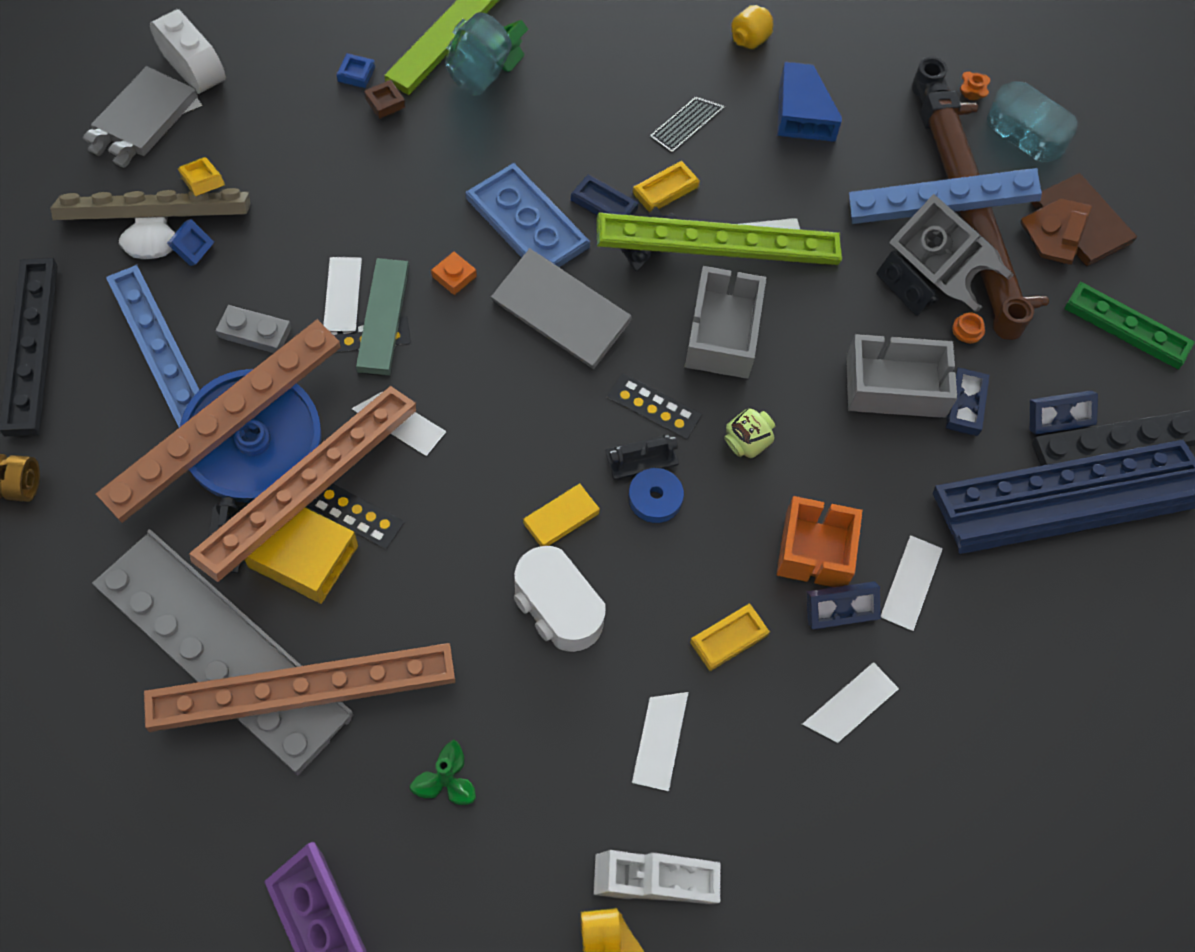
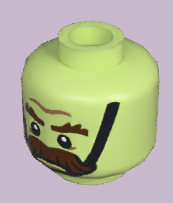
(750, 433)

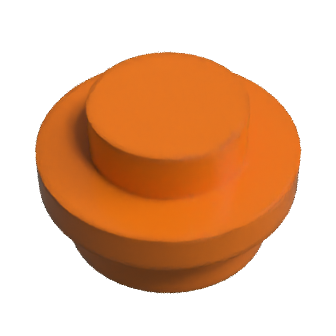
(969, 328)

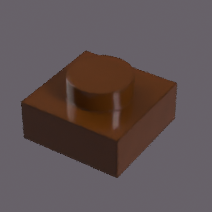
(384, 99)

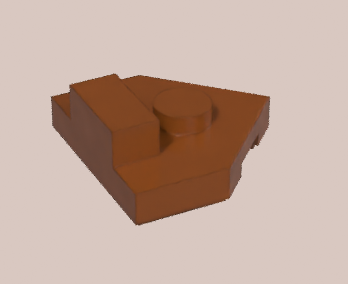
(1057, 229)

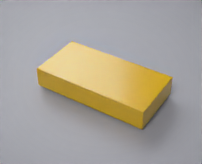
(201, 176)
(666, 186)
(561, 516)
(729, 637)

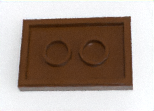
(1104, 229)

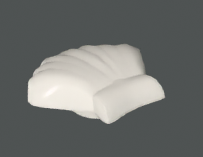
(147, 238)

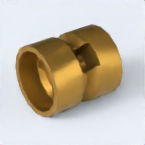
(19, 477)

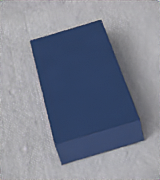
(601, 198)

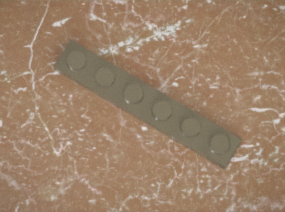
(136, 205)

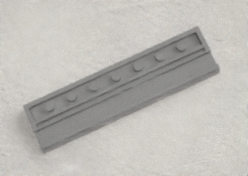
(214, 642)

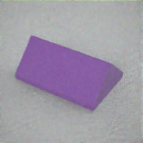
(312, 905)

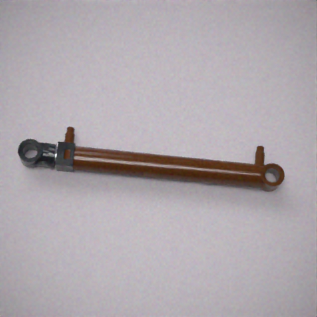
(941, 114)

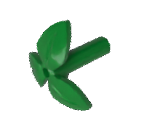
(448, 764)

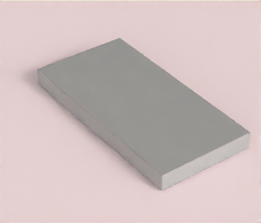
(561, 308)

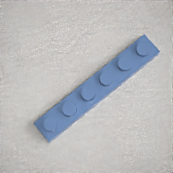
(956, 193)
(154, 339)

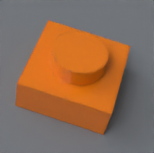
(454, 273)

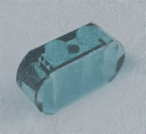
(477, 52)
(1032, 121)

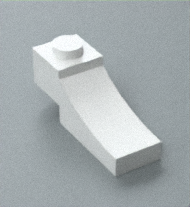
(656, 877)

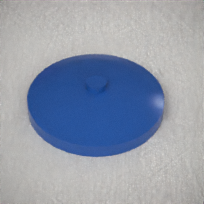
(262, 447)

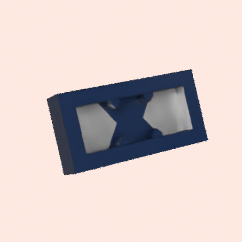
(969, 408)
(1063, 412)
(843, 605)

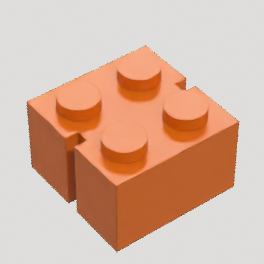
(818, 549)

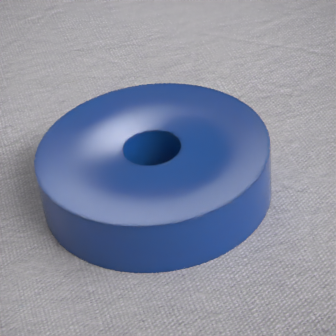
(654, 509)

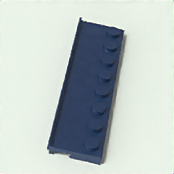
(1068, 496)

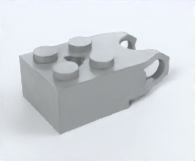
(956, 259)

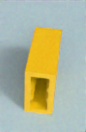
(305, 554)

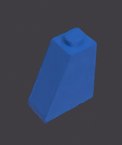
(806, 105)

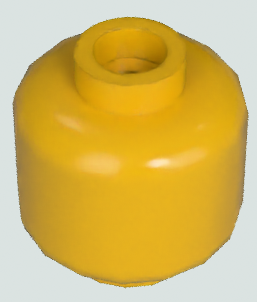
(752, 27)

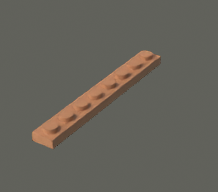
(218, 421)
(301, 484)
(298, 687)

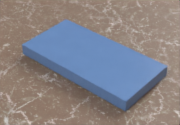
(527, 216)

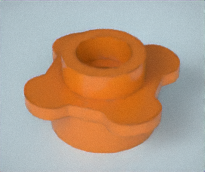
(974, 85)

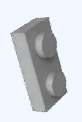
(253, 329)

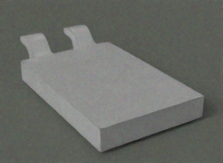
(139, 116)

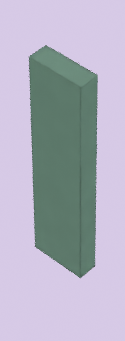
(382, 317)

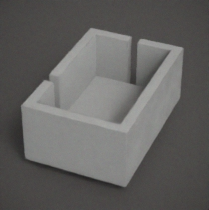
(725, 325)
(903, 379)

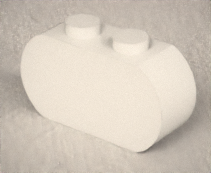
(187, 51)
(558, 599)

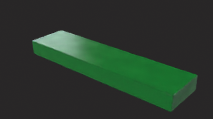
(1129, 325)

